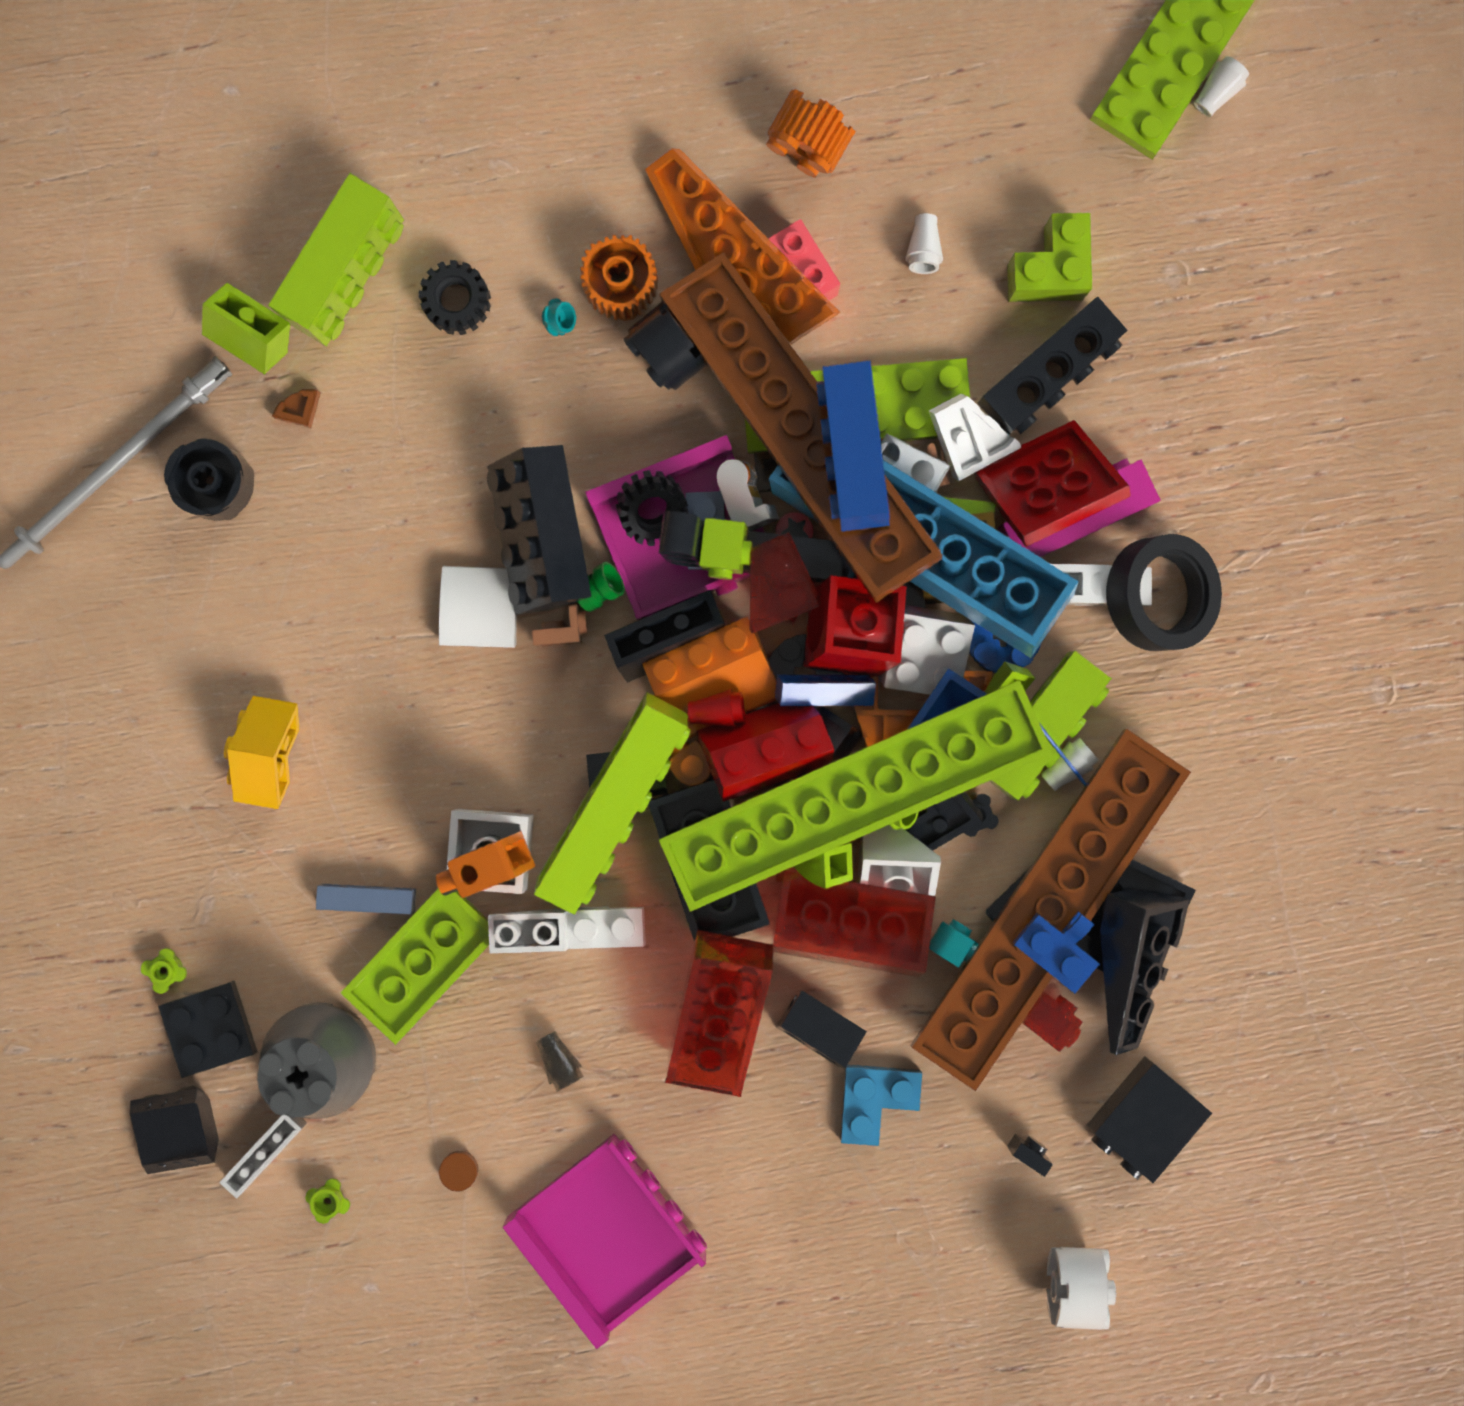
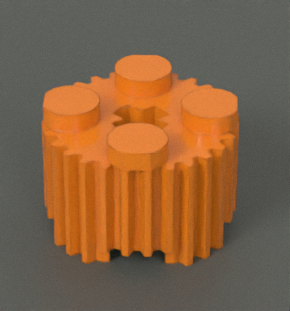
(809, 134)
(612, 257)

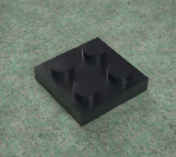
(208, 1029)

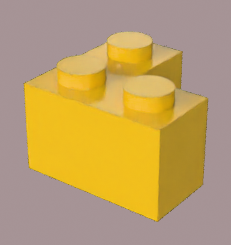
(261, 751)

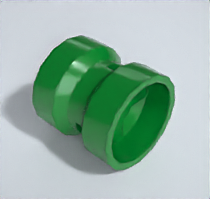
(604, 584)

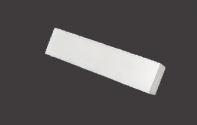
(262, 1154)

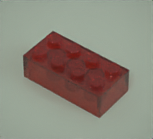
(719, 1013)

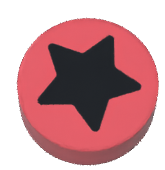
(795, 524)

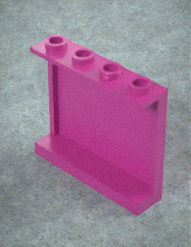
(646, 575)
(605, 1238)

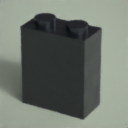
(1147, 1121)

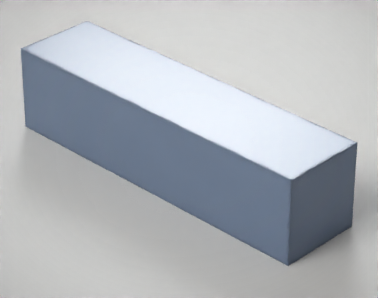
(366, 898)

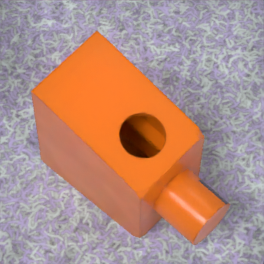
(486, 866)

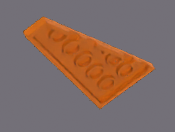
(714, 225)

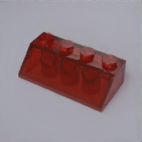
(854, 925)

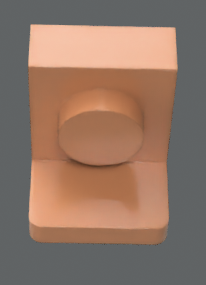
(555, 634)

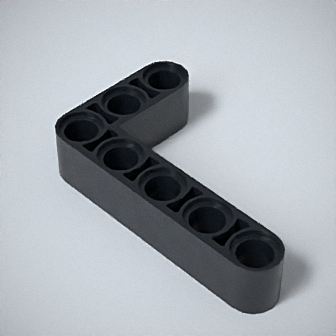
(683, 538)

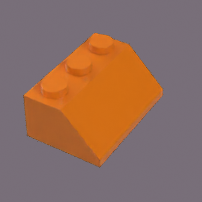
(714, 664)

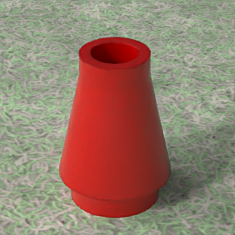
(718, 709)

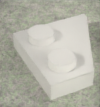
(969, 436)

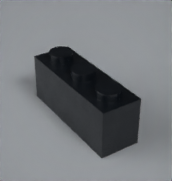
(663, 633)

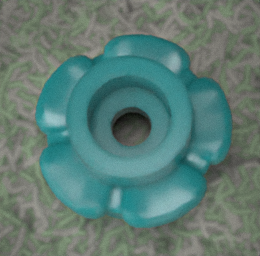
(558, 317)

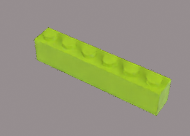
(611, 804)

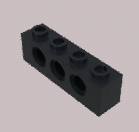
(1092, 323)

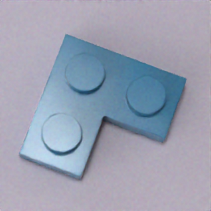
(867, 1092)

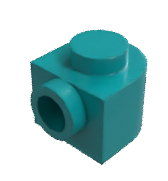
(953, 942)

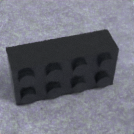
(538, 529)
(728, 915)

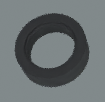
(1202, 585)

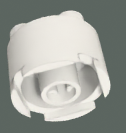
(1080, 1288)

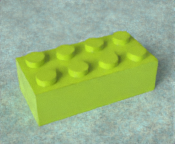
(338, 260)

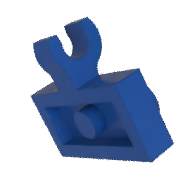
(1058, 950)

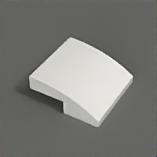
(476, 608)

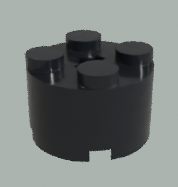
(665, 348)
(187, 474)

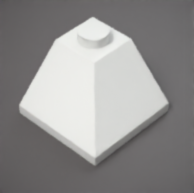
(897, 862)

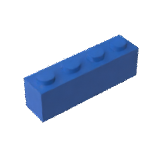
(856, 446)

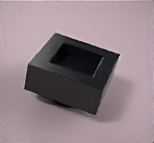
(1030, 1153)

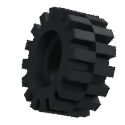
(439, 281)
(640, 491)

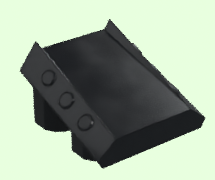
(174, 1130)

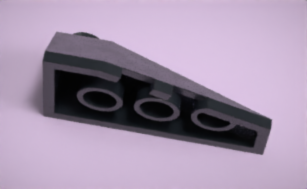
(1134, 945)

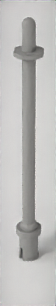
(193, 392)

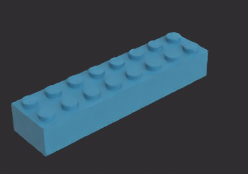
(980, 568)

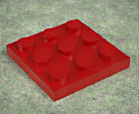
(1052, 483)

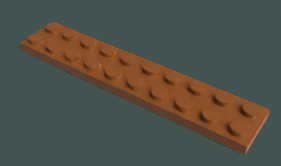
(784, 411)
(1067, 877)

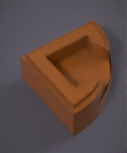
(298, 408)

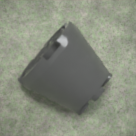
(332, 1058)

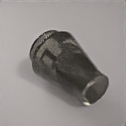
(559, 1063)

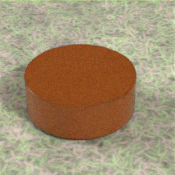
(458, 1171)

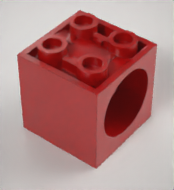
(853, 631)

